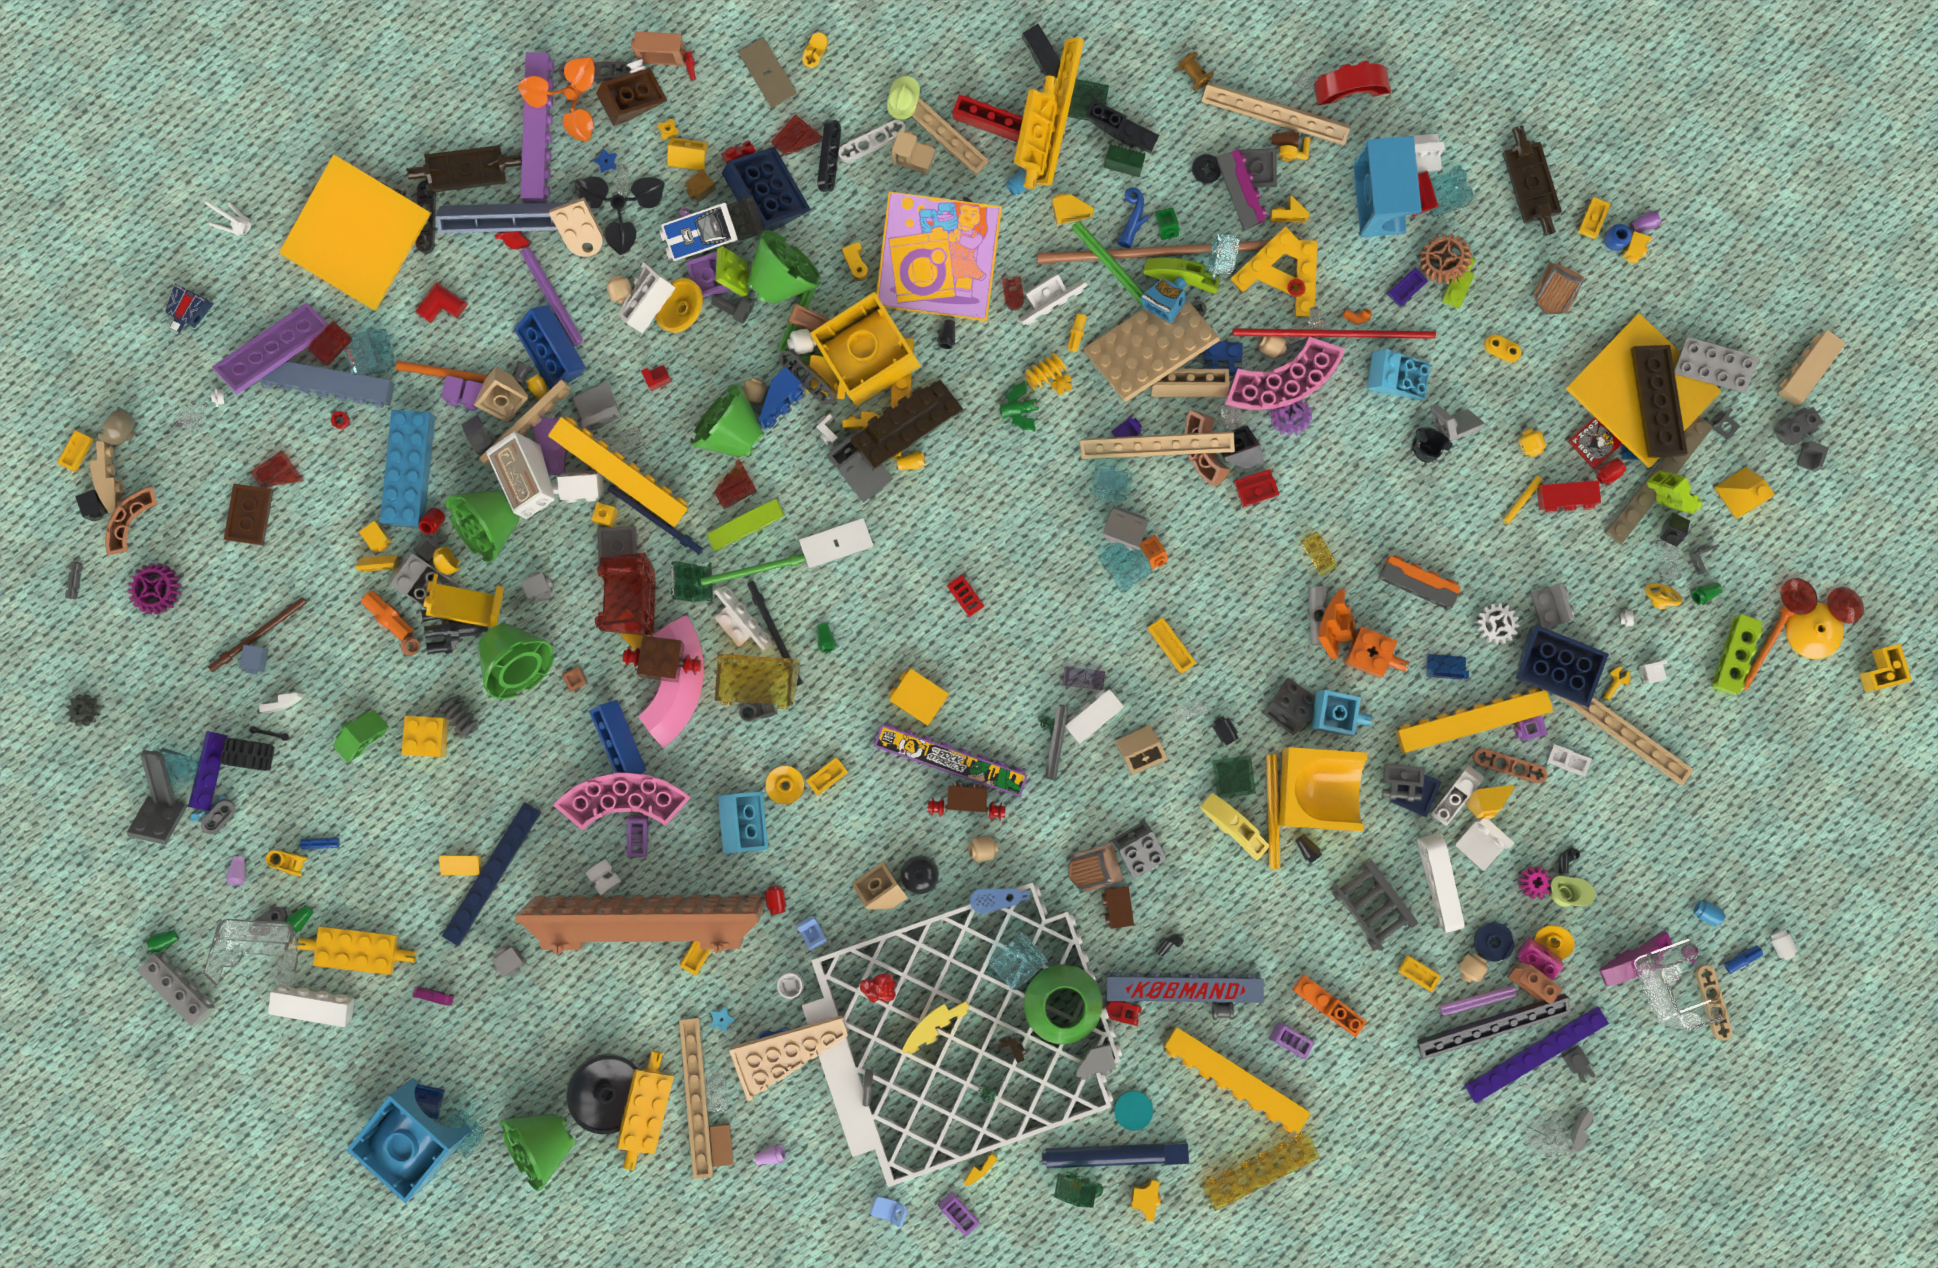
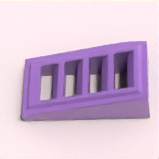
(630, 828)
(1285, 1030)
(950, 1199)

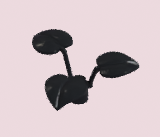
(620, 235)

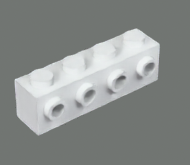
(311, 1006)

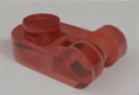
(1013, 299)

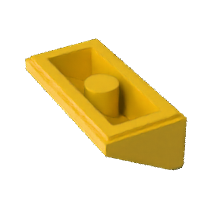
(377, 563)
(460, 865)

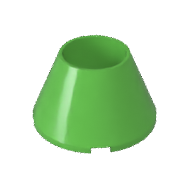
(512, 660)
(1062, 977)

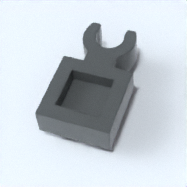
(427, 546)
(1577, 1062)

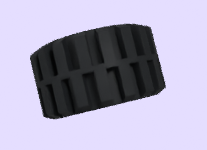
(247, 754)

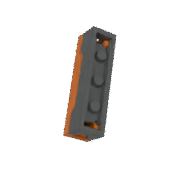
(1419, 582)

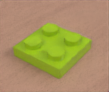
(732, 271)

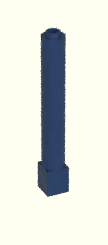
(1163, 1153)

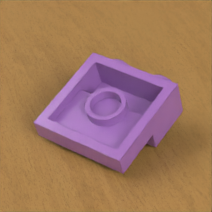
(704, 272)

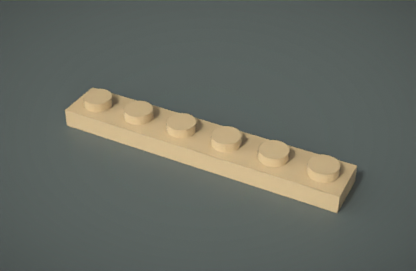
(949, 138)
(533, 416)

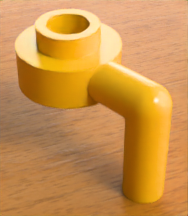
(1289, 152)

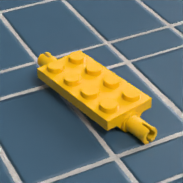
(1036, 131)
(356, 950)
(644, 1111)

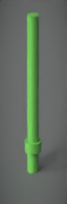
(793, 560)

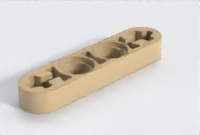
(1717, 1000)

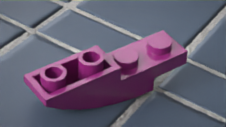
(1622, 967)

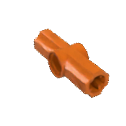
(386, 615)

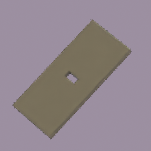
(760, 59)

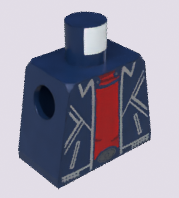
(186, 308)

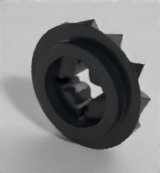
(1201, 162)

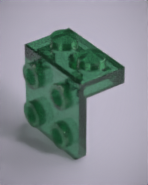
(687, 584)

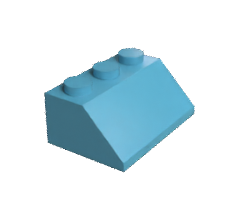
(743, 822)

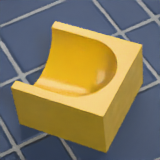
(1320, 789)

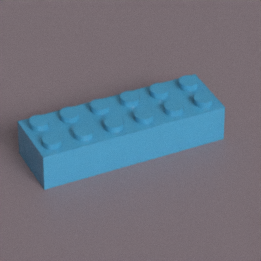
(407, 468)

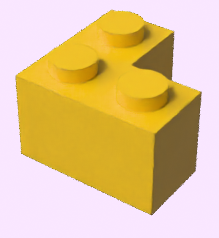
(1890, 670)

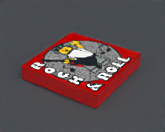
(1594, 443)

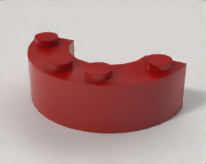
(1350, 80)

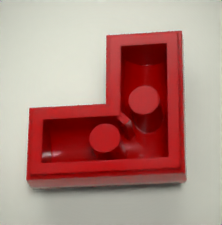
(438, 299)

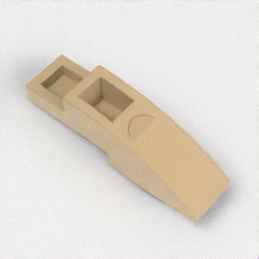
(102, 471)

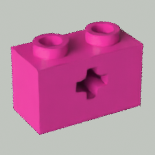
(1540, 957)

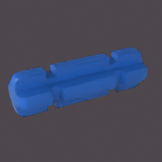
(319, 843)

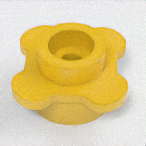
(668, 134)

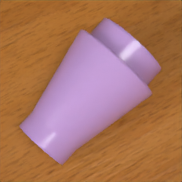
(236, 872)
(771, 1155)

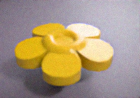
(1061, 383)

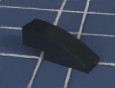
(1041, 50)

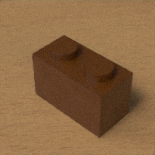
(1118, 907)

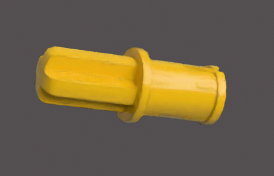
(1076, 332)

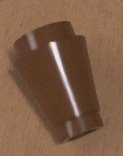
(1286, 138)

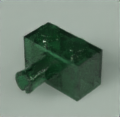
(1077, 1189)

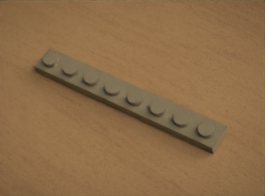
(1646, 496)

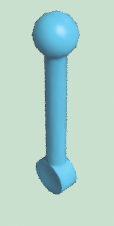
(195, 817)

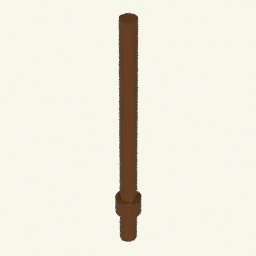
(227, 657)

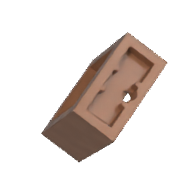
(659, 48)

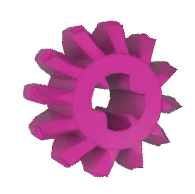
(1538, 875)

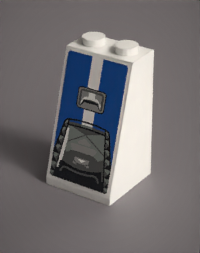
(698, 232)

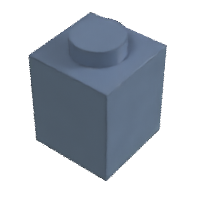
(253, 659)

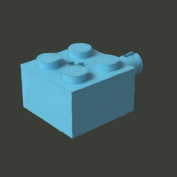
(1346, 710)

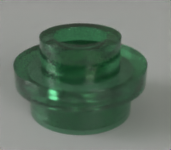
(987, 1094)

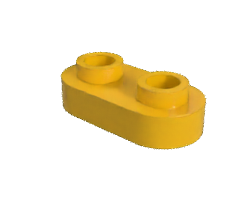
(1502, 350)

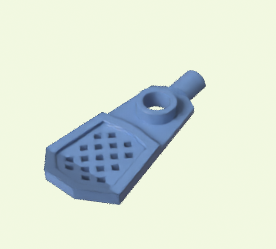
(999, 899)

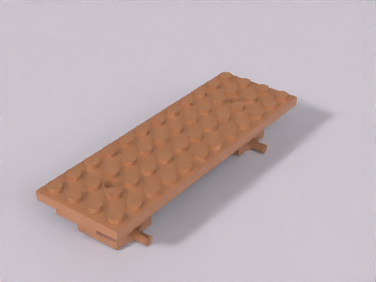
(571, 922)

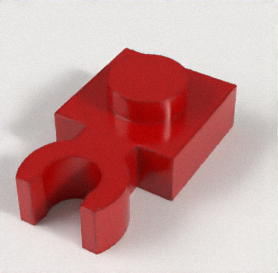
(737, 152)

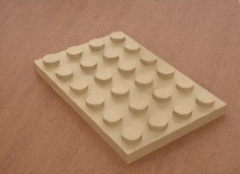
(1149, 349)

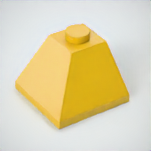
(1743, 492)
(1489, 801)

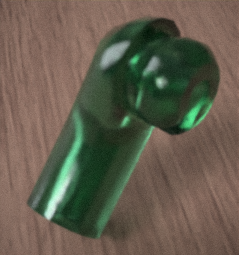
(1047, 721)

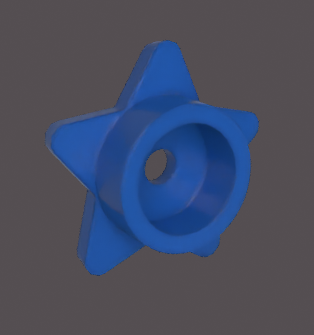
(605, 156)

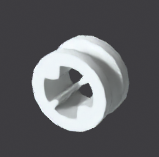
(636, 66)

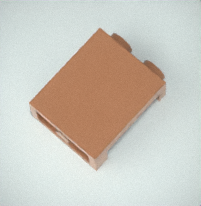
(1534, 982)

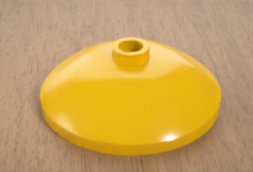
(681, 307)
(1807, 640)

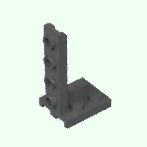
(160, 812)

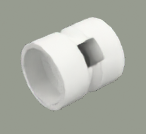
(603, 877)
(790, 985)

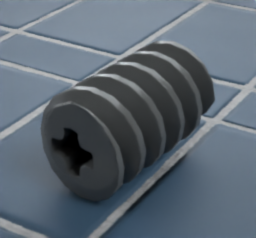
(458, 716)

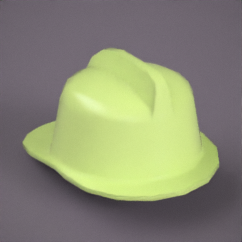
(903, 97)
(1571, 891)

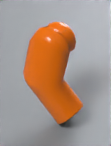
(1358, 318)

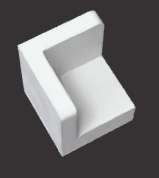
(1653, 672)

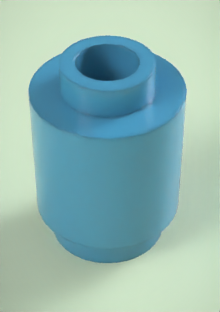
(1016, 182)
(1709, 913)

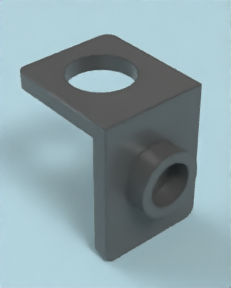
(1723, 417)
(1696, 558)

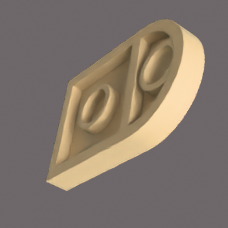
(577, 227)

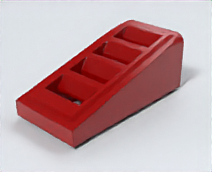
(957, 581)

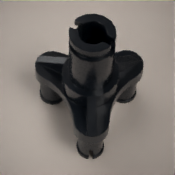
(451, 631)

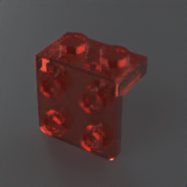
(330, 343)

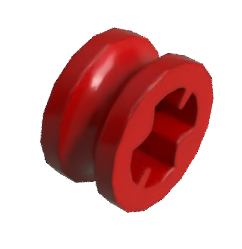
(1298, 282)
(345, 417)

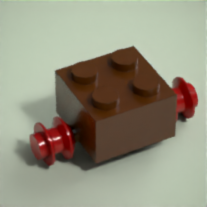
(661, 659)
(967, 799)

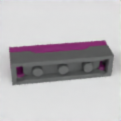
(1241, 190)

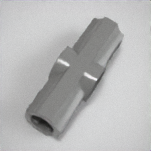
(1317, 602)

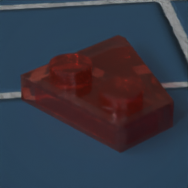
(276, 471)
(735, 486)

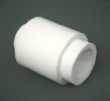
(1784, 944)

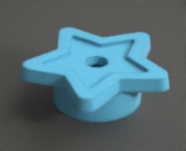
(726, 1019)

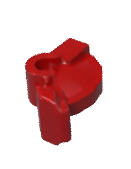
(513, 239)

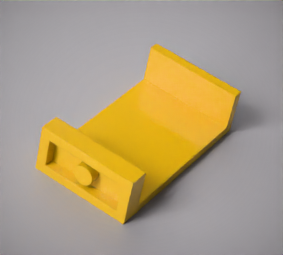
(463, 604)

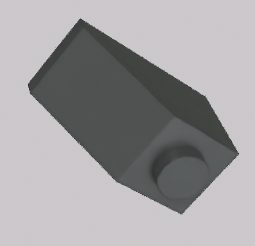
(477, 435)

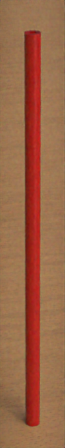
(1333, 333)

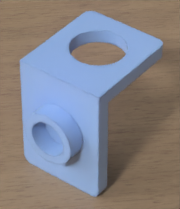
(888, 1210)

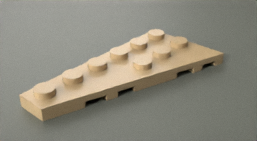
(778, 1055)

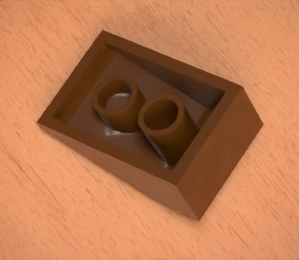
(630, 96)

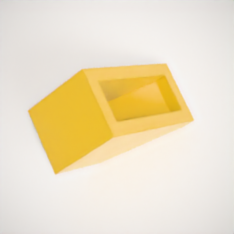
(1069, 209)

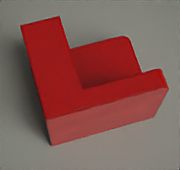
(656, 378)

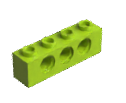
(1722, 679)

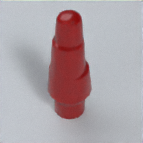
(690, 63)

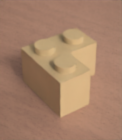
(912, 155)

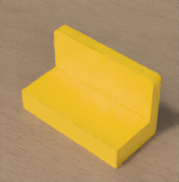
(687, 153)

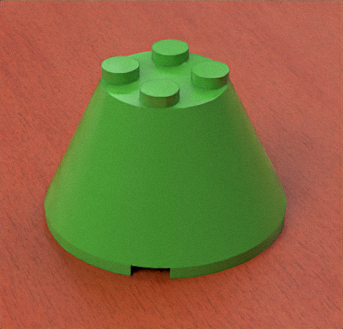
(780, 270)
(729, 425)
(483, 521)
(537, 1145)

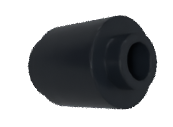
(1225, 730)

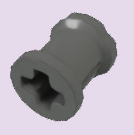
(521, 372)
(1222, 1010)

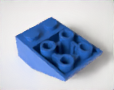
(781, 394)

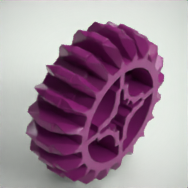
(140, 597)

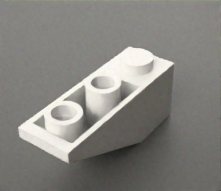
(1457, 795)

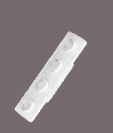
(1048, 295)
(739, 622)

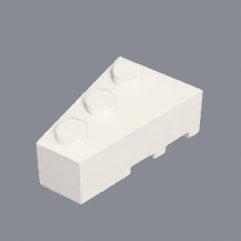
(646, 299)

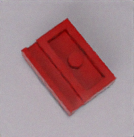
(1427, 193)
(1256, 488)

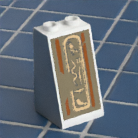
(521, 474)

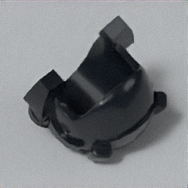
(1429, 444)

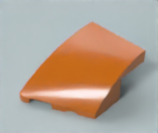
(1336, 625)

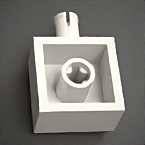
(579, 485)

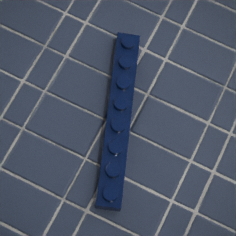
(491, 874)

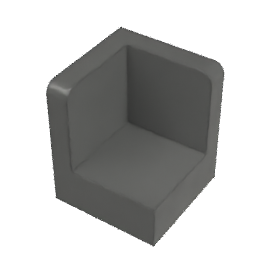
(1812, 456)

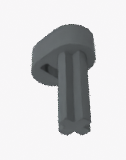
(739, 312)

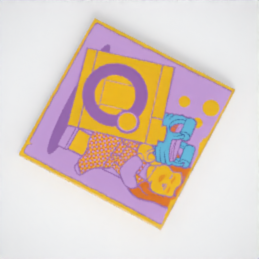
(938, 255)

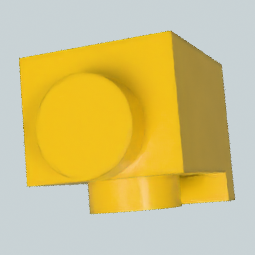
(1637, 247)

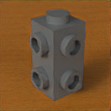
(1793, 429)

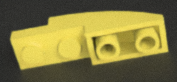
(1235, 824)
(926, 1029)

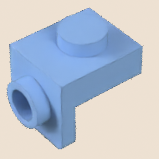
(811, 932)

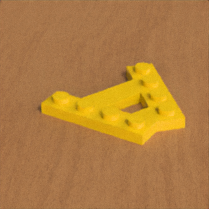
(1260, 269)

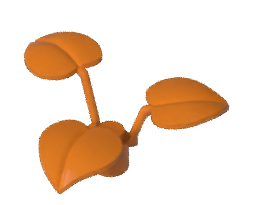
(581, 75)

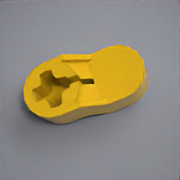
(811, 57)

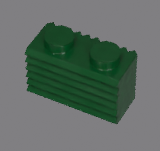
(1124, 160)

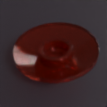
(1805, 595)
(1841, 609)

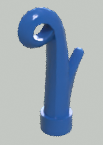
(1135, 221)

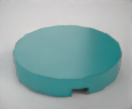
(1133, 1110)

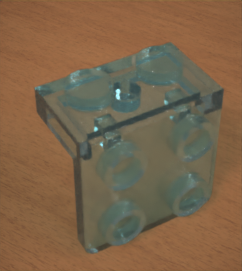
(1451, 191)
(1125, 566)
(1018, 961)

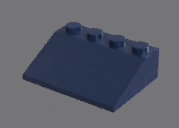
(770, 184)
(1560, 665)

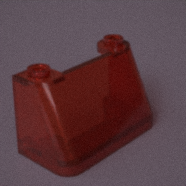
(627, 594)

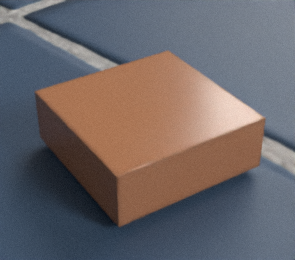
(574, 679)

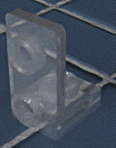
(1315, 321)

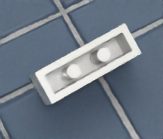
(1093, 716)

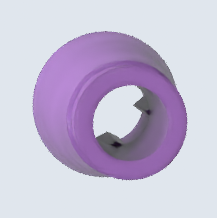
(1646, 222)

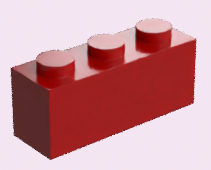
(1569, 496)

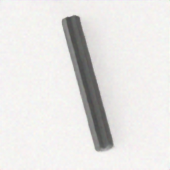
(1056, 742)

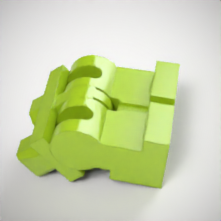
(1674, 492)

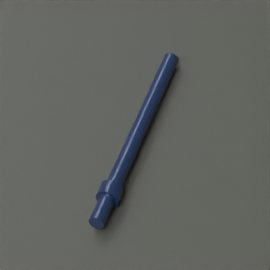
(685, 540)

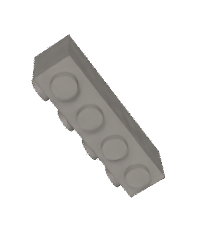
(176, 988)

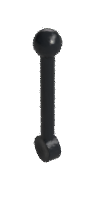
(284, 736)

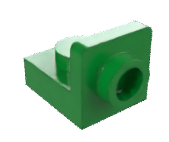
(1167, 223)

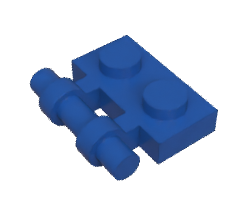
(1224, 352)

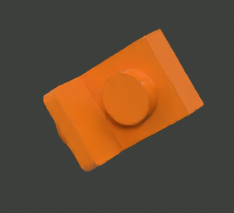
(1154, 552)

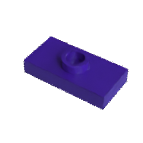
(1407, 287)

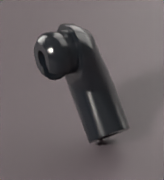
(1566, 857)
(1168, 942)

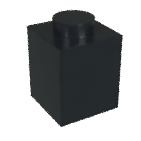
(91, 506)
(1674, 529)

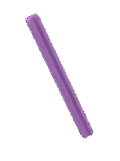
(551, 296)

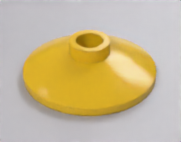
(774, 785)
(1562, 947)

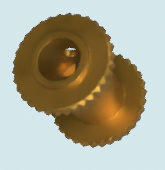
(1195, 71)

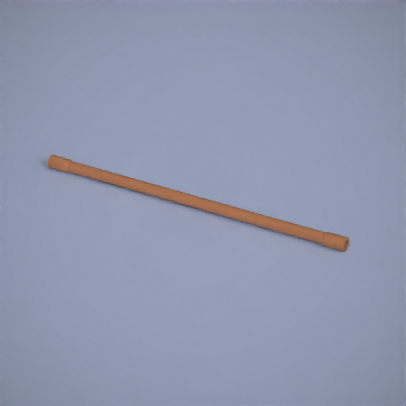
(1051, 257)

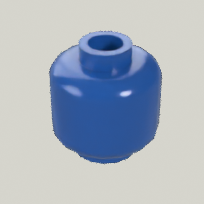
(1617, 237)

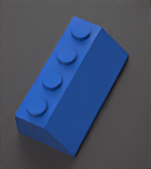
(549, 346)

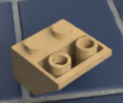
(1141, 750)

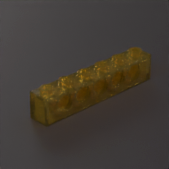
(1272, 1173)

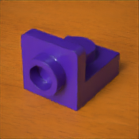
(1130, 427)

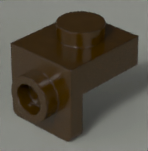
(1017, 1049)

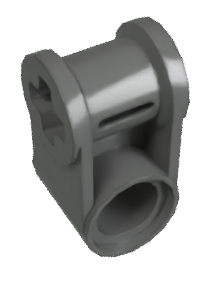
(760, 711)

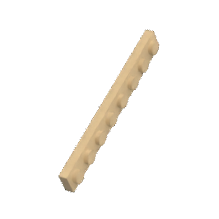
(1276, 113)
(1157, 445)
(1634, 740)
(696, 1098)

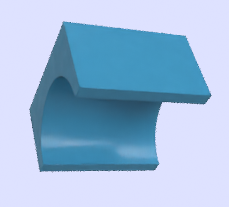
(1386, 185)
(405, 1144)

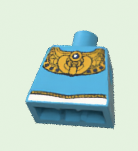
(1165, 299)

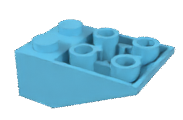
(1398, 375)

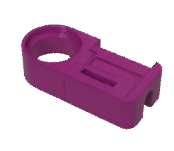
(433, 996)

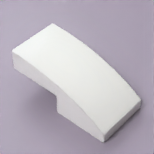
(284, 701)
(1569, 760)

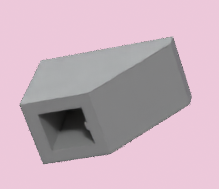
(1097, 1060)

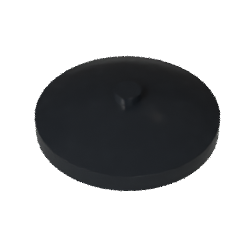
(600, 1092)

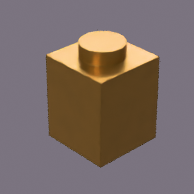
(700, 186)

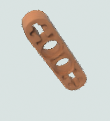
(1510, 762)

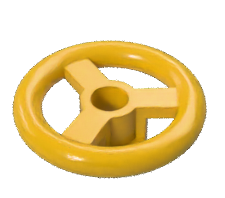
(1661, 598)

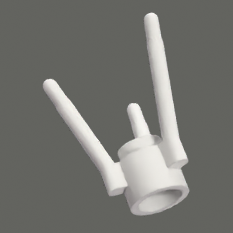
(239, 224)

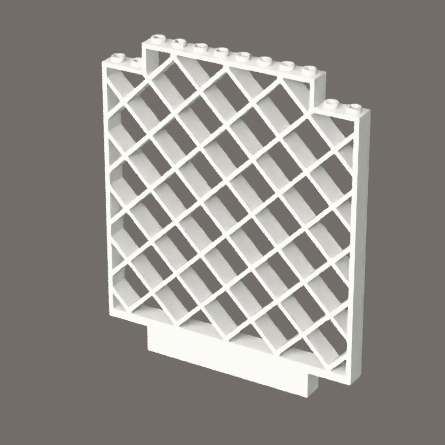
(844, 1076)

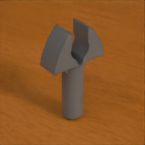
(868, 1079)

